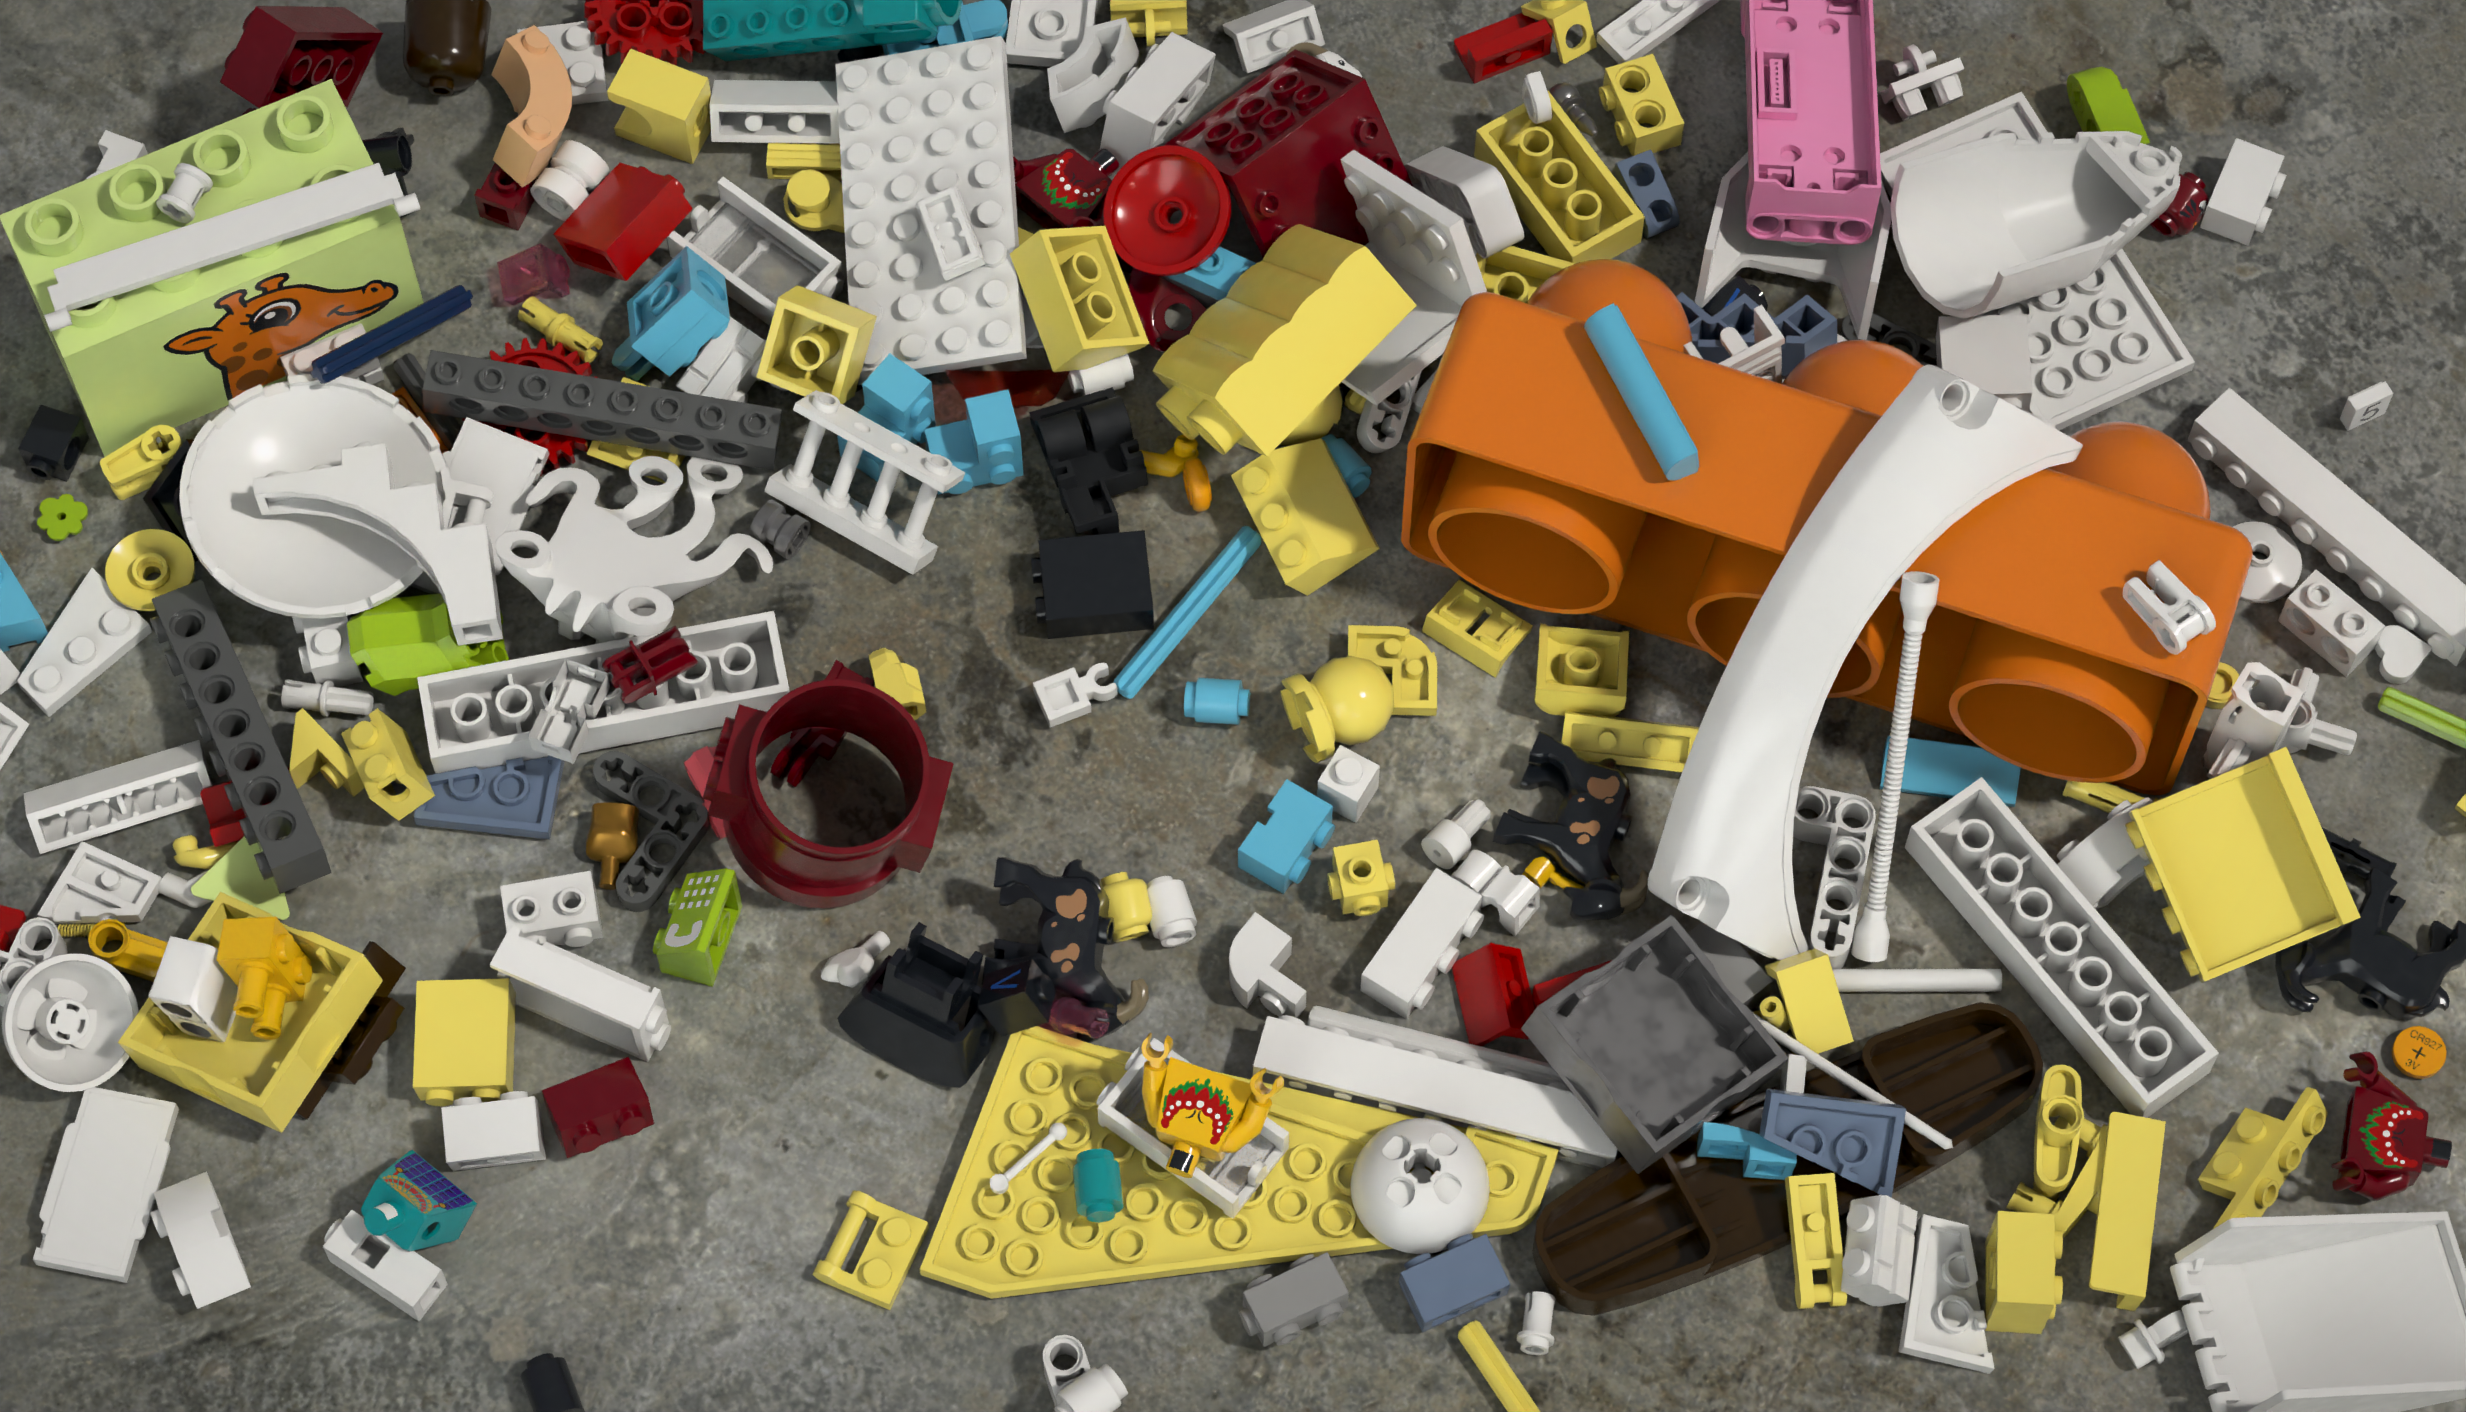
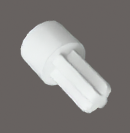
(1451, 838)

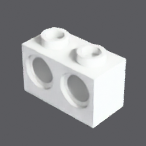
(2331, 623)

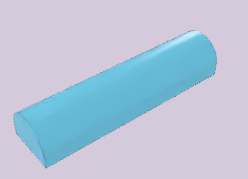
(1642, 393)

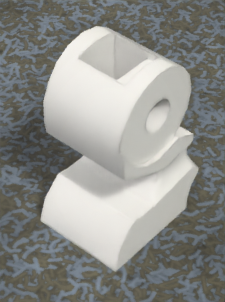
(1512, 894)

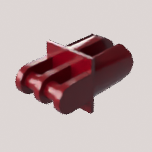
(654, 660)

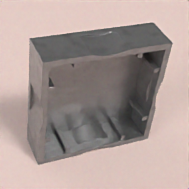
(1654, 1044)

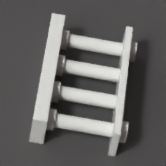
(833, 503)

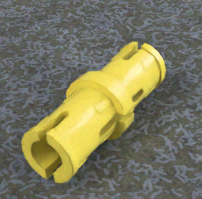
(560, 329)

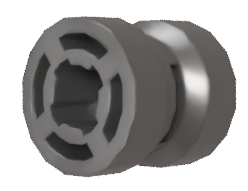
(779, 529)

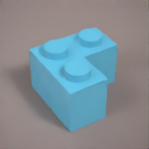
(898, 401)
(983, 445)

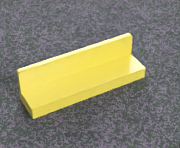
(2127, 1208)

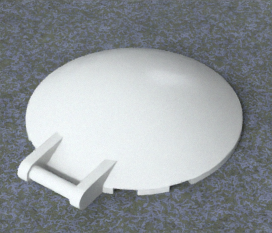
(301, 560)

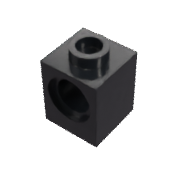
(53, 443)

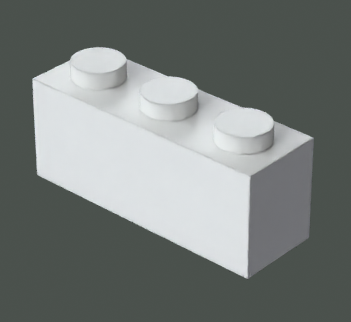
(774, 111)
(1423, 944)

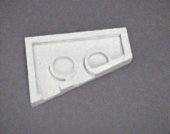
(1943, 1304)

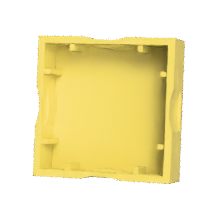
(251, 1073)

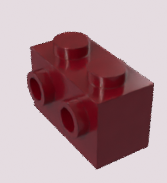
(598, 1107)

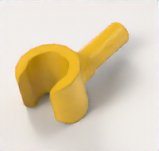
(1543, 870)

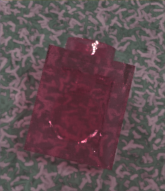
(532, 274)

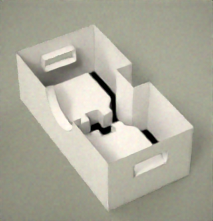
(564, 718)

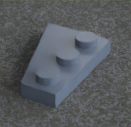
(1838, 1133)

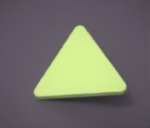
(241, 878)

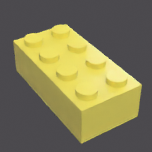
(1560, 186)

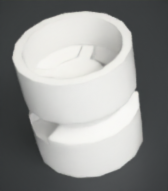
(571, 179)

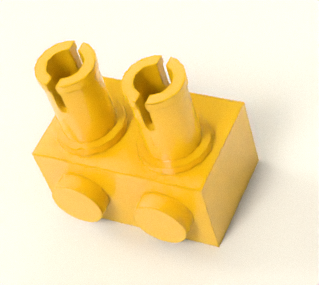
(265, 968)

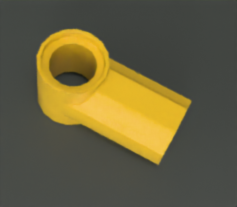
(138, 954)

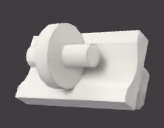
(1941, 78)

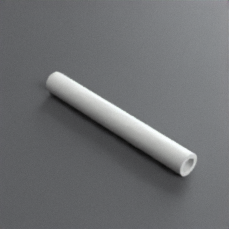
(1918, 980)

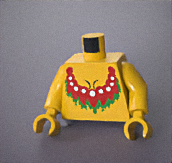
(1201, 1108)

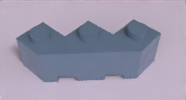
(1803, 325)

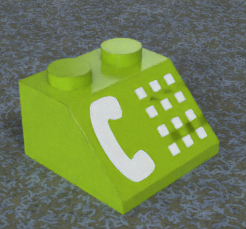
(699, 926)

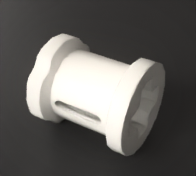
(184, 193)

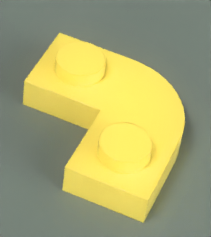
(1405, 658)

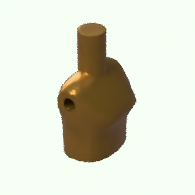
(612, 839)

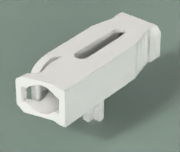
(2243, 729)

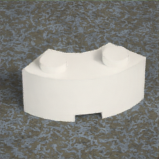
(1091, 73)
(2106, 858)
(200, 1240)

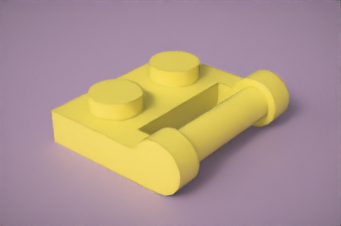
(885, 1257)

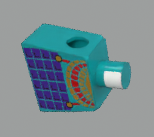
(416, 1205)

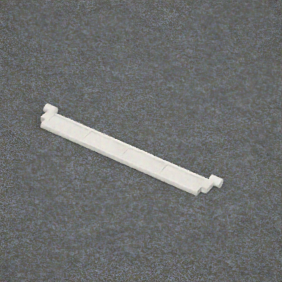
(223, 238)

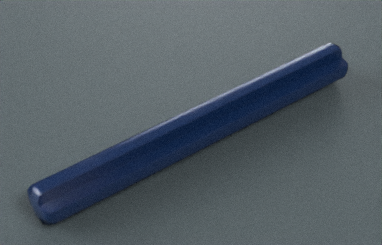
(391, 334)

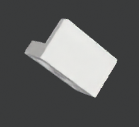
(1270, 32)

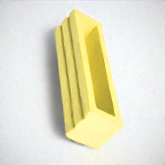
(788, 159)

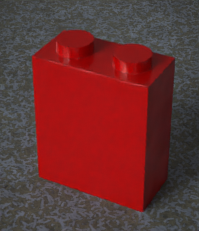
(623, 221)

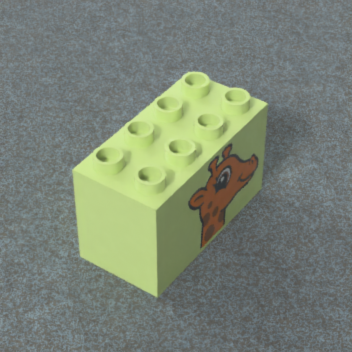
(221, 328)

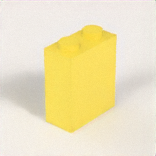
(463, 1039)

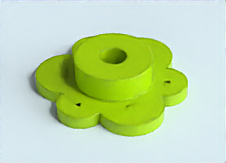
(55, 509)

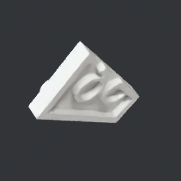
(81, 645)

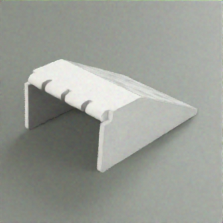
(2327, 1312)

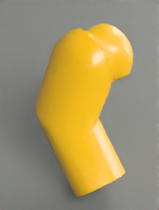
(1173, 460)

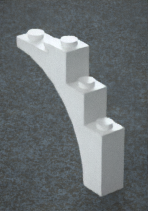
(411, 517)

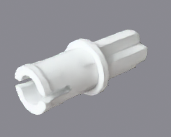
(325, 698)

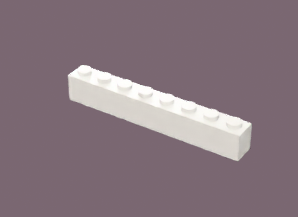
(2335, 522)
(1430, 1088)

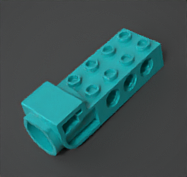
(789, 27)

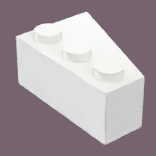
(1155, 97)

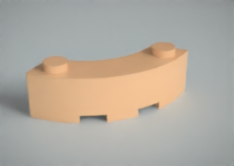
(541, 96)

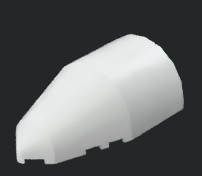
(2024, 214)

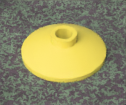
(144, 554)

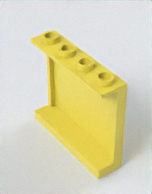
(2242, 866)

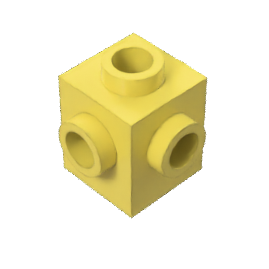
(1360, 878)

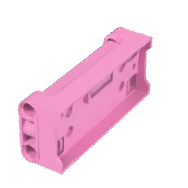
(1811, 120)

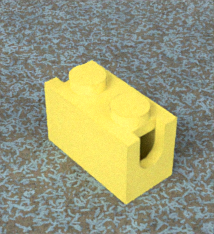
(387, 755)

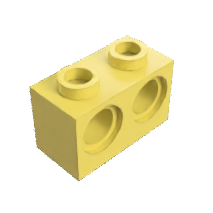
(1650, 105)

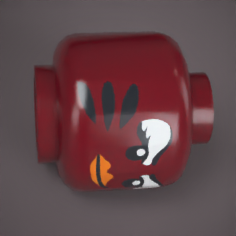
(2185, 209)

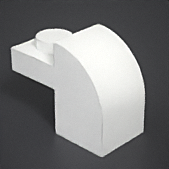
(1254, 966)

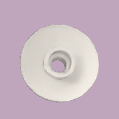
(2276, 575)

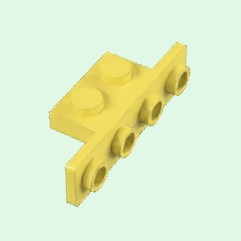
(2261, 1155)

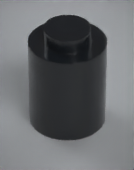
(550, 1385)

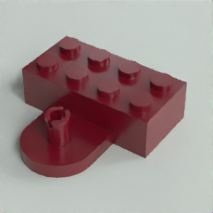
(296, 49)

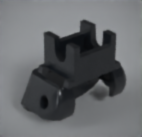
(909, 1011)

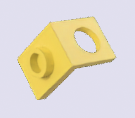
(1562, 16)

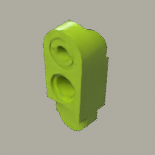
(2102, 103)

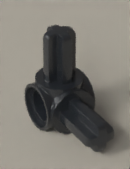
(392, 153)

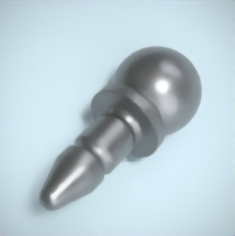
(1574, 106)

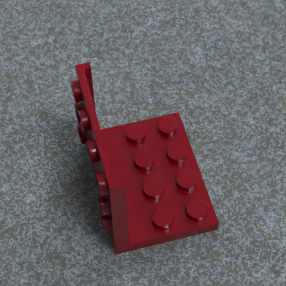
(1284, 147)

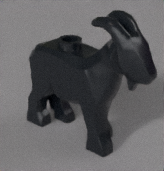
(2374, 961)

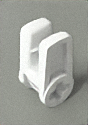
(2176, 619)

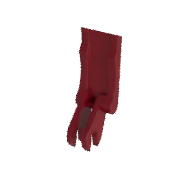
(817, 740)

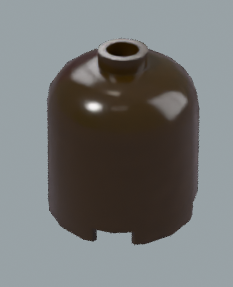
(445, 43)

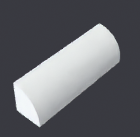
(117, 797)

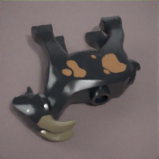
(1583, 830)
(1068, 937)

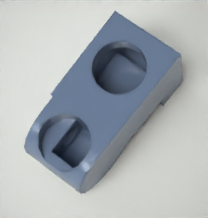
(1649, 192)

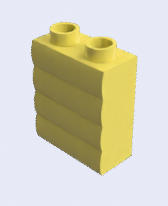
(1279, 341)

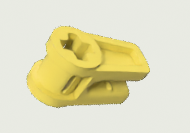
(140, 461)

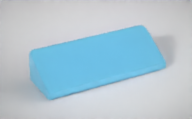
(1949, 768)

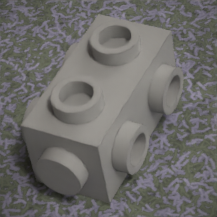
(1293, 1300)

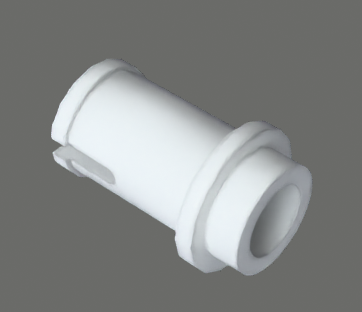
(1537, 1323)

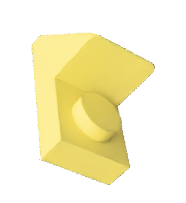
(317, 751)

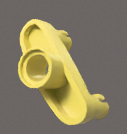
(2055, 1147)
(2084, 1192)

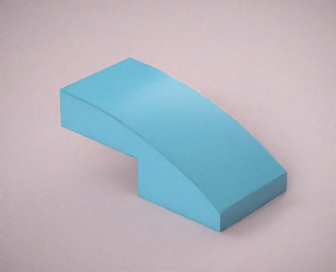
(1759, 1155)

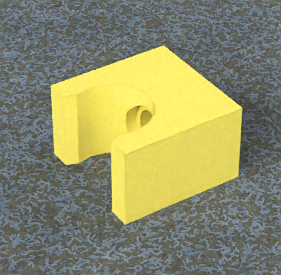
(663, 105)

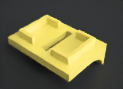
(1492, 640)

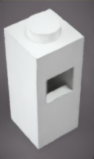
(384, 1266)

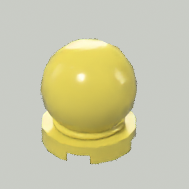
(1342, 703)

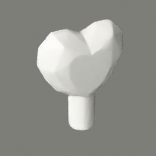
(855, 964)

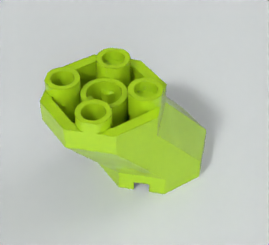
(413, 640)

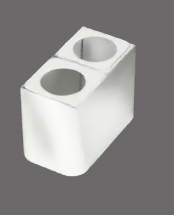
(195, 990)

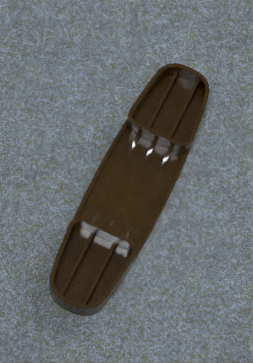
(1694, 1216)

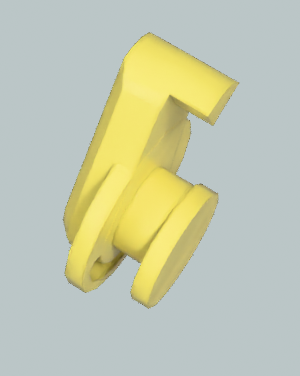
(816, 201)

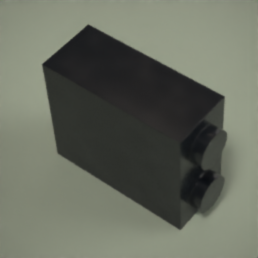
(1093, 584)

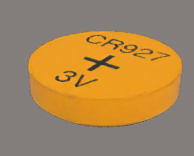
(2419, 1052)

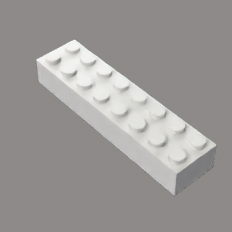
(489, 709)
(2060, 950)

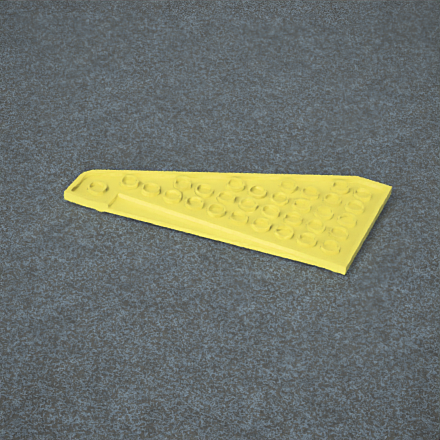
(1040, 1243)

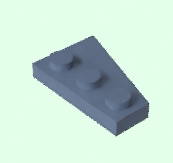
(496, 799)

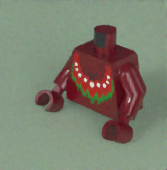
(1064, 188)
(2383, 1136)

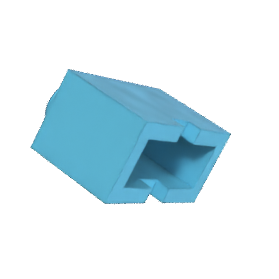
(1281, 848)

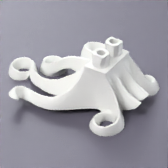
(603, 574)

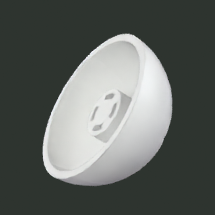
(91, 1016)
(1416, 1208)

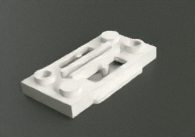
(501, 464)
(105, 1183)

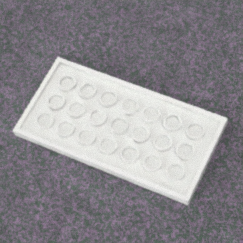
(906, 133)
(2085, 340)

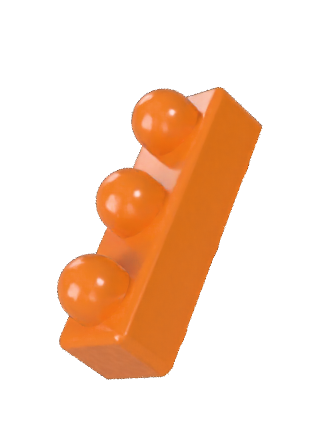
(1554, 501)

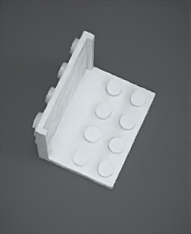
(1427, 256)

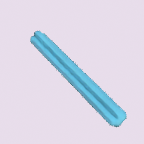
(1187, 612)

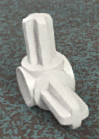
(2308, 729)

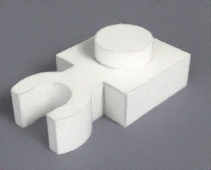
(1068, 696)

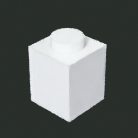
(1348, 783)

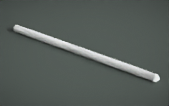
(1851, 1082)

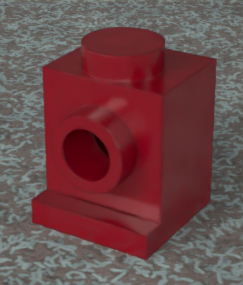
(503, 203)

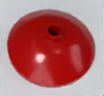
(1147, 195)

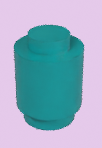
(1097, 1185)

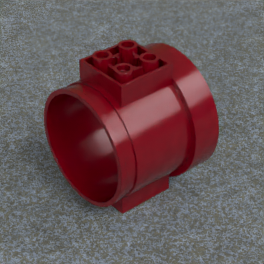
(796, 867)

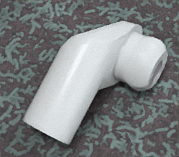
(180, 890)

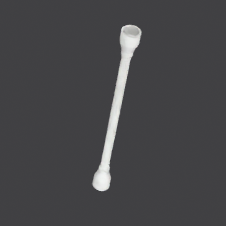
(1917, 601)

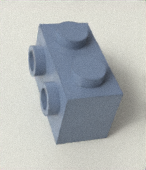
(1453, 1281)

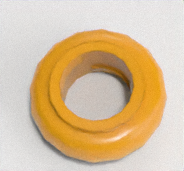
(1197, 484)

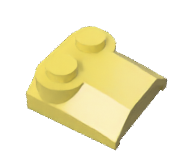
(1581, 671)

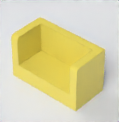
(1812, 1000)

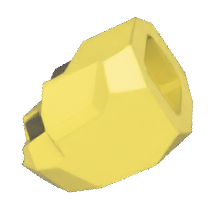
(898, 680)

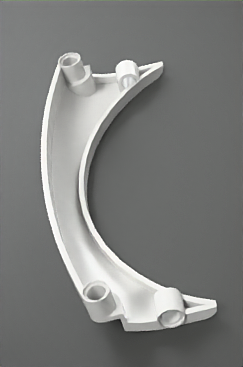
(1903, 486)

